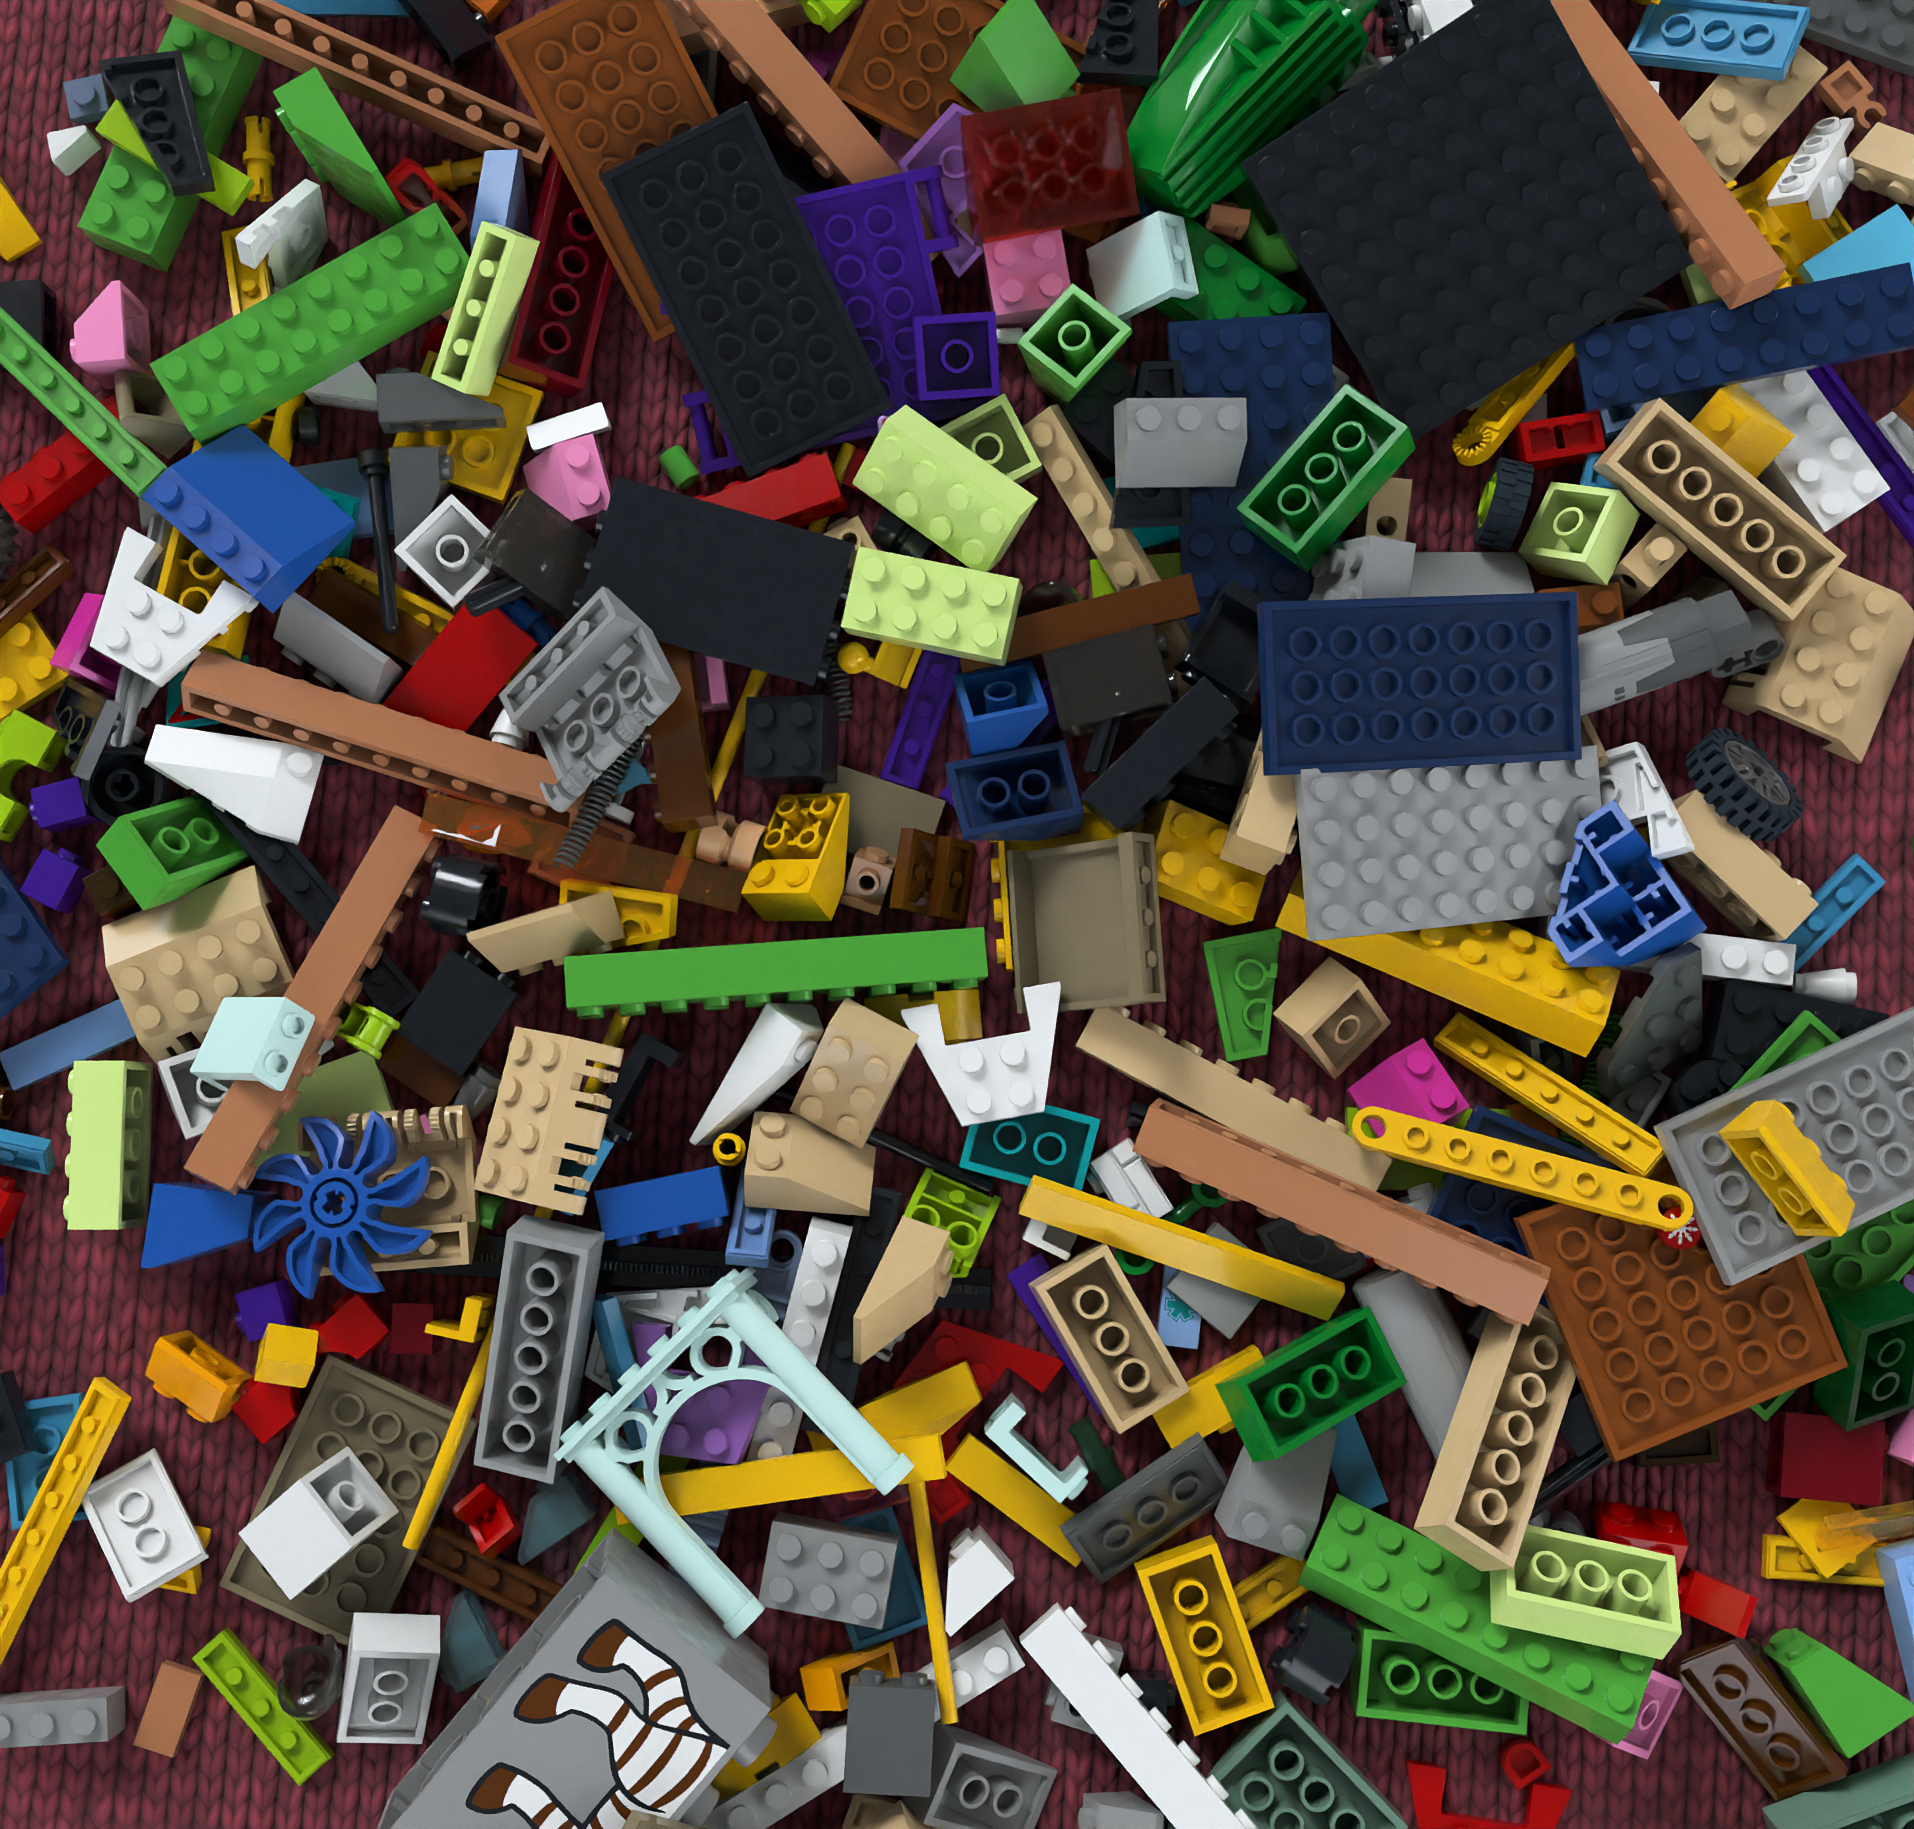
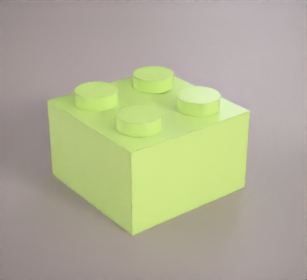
(997, 438)
(1579, 532)

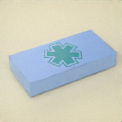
(1176, 1321)

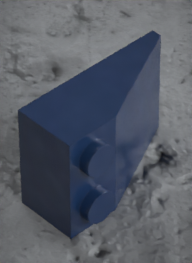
(1016, 795)

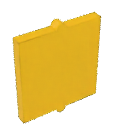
(1801, 1524)

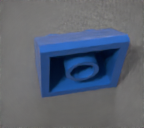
(999, 706)

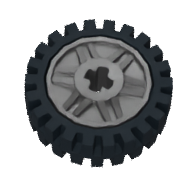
(1743, 785)

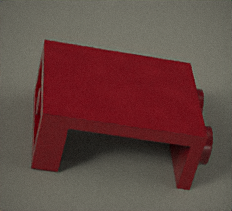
(1823, 1462)

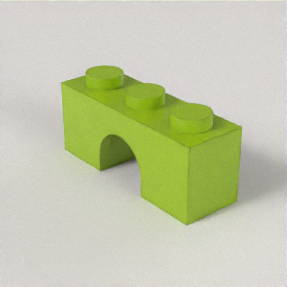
(22, 744)

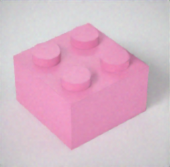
(1025, 278)

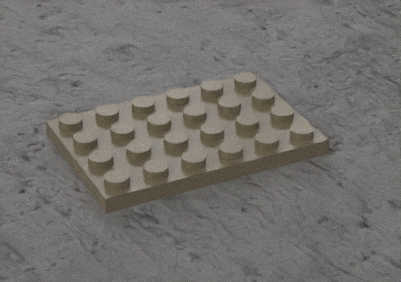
(397, 1441)

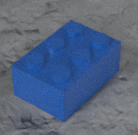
(665, 1205)

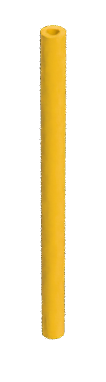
(933, 1603)

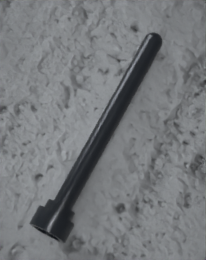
(375, 469)

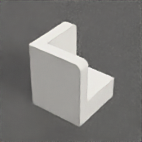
(1050, 1238)

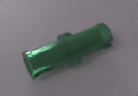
(1097, 1455)

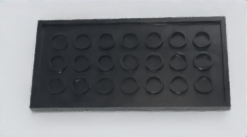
(746, 289)

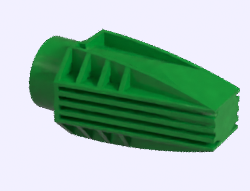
(1235, 86)

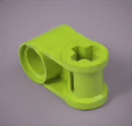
(366, 1028)

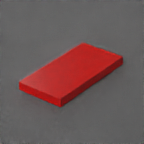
(463, 669)

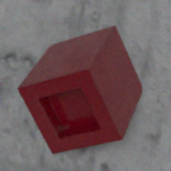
(409, 1327)

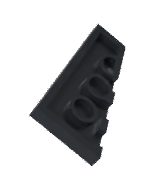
(163, 113)

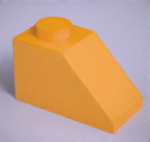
(829, 1678)

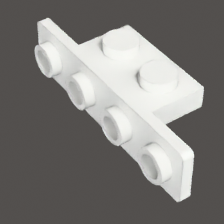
(1818, 169)

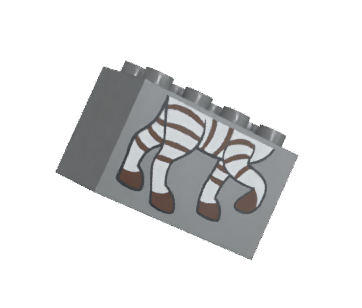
(598, 1711)

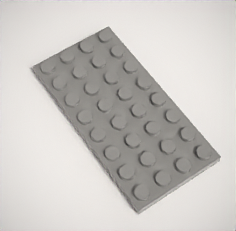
(1438, 843)
(1845, 1099)

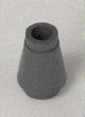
(479, 1089)

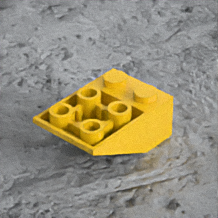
(801, 859)

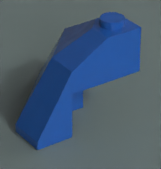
(1618, 898)

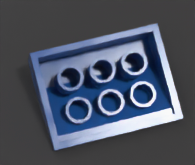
(250, 514)

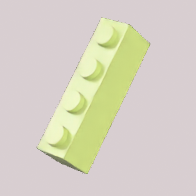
(485, 309)

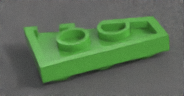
(1242, 989)

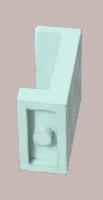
(1143, 266)
(253, 1042)
(1057, 1483)

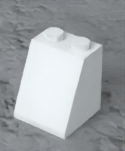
(318, 1522)

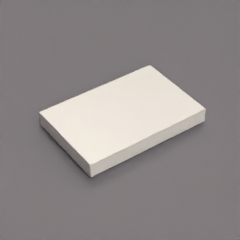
(142, 1525)

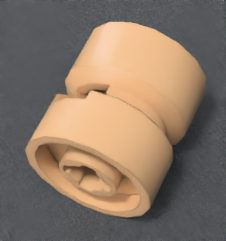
(730, 842)

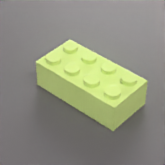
(943, 490)
(932, 606)
(109, 1145)
(1590, 1593)

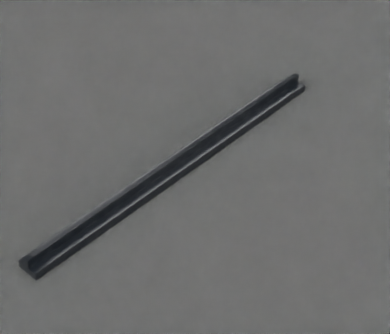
(685, 1268)

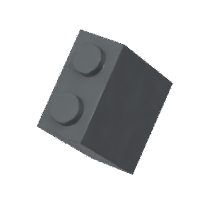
(889, 1734)

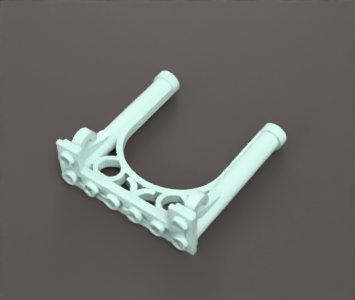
(606, 1457)

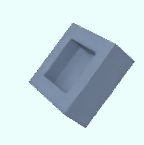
(87, 99)

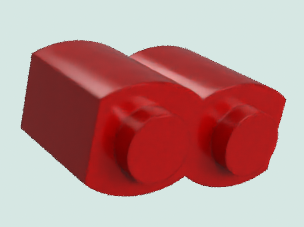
(417, 191)

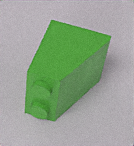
(1015, 61)
(1071, 344)
(1836, 1695)

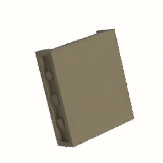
(1089, 922)

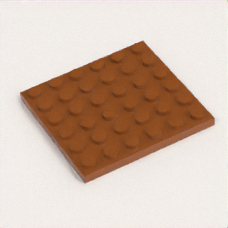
(1661, 1332)

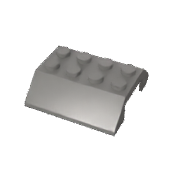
(591, 693)

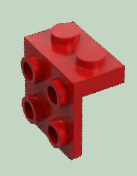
(1641, 1528)

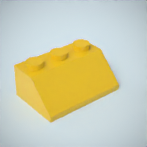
(1789, 1170)

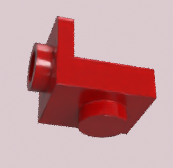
(489, 1520)

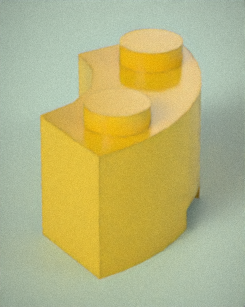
(957, 1010)
(792, 1737)

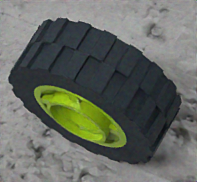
(1503, 504)

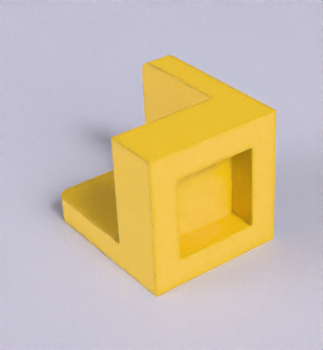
(286, 1355)

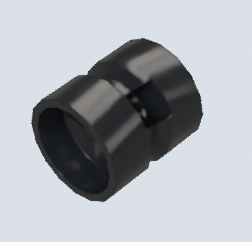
(896, 535)

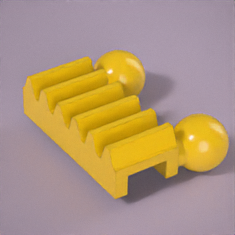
(891, 661)

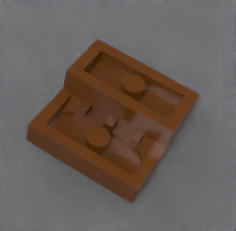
(932, 875)

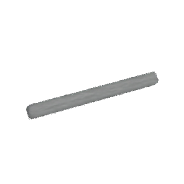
(129, 683)

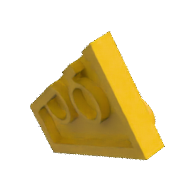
(642, 913)

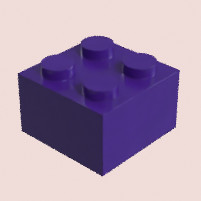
(956, 356)

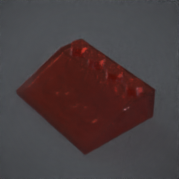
(1047, 167)

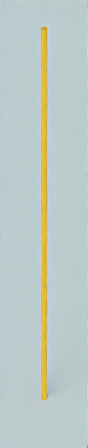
(612, 1038)

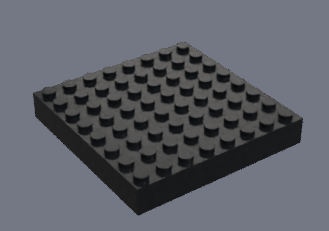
(1466, 210)

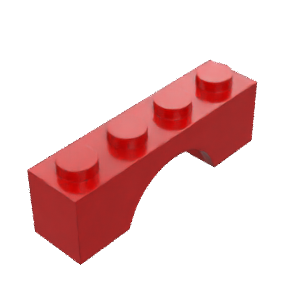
(354, 1330)

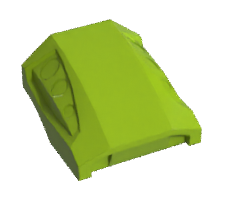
(956, 1210)

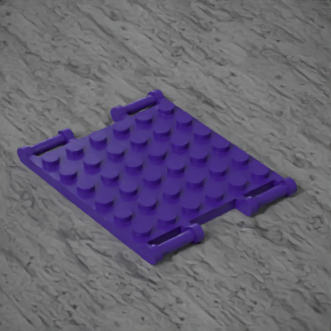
(884, 276)

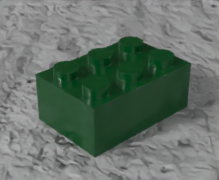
(1878, 1345)

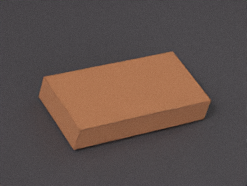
(169, 1708)

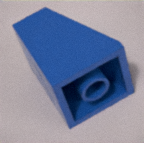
(198, 1220)

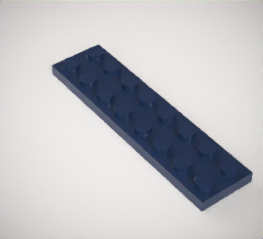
(1761, 339)

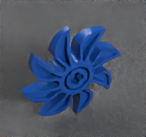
(360, 1211)

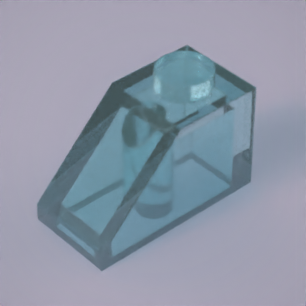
(554, 1514)
(469, 1644)

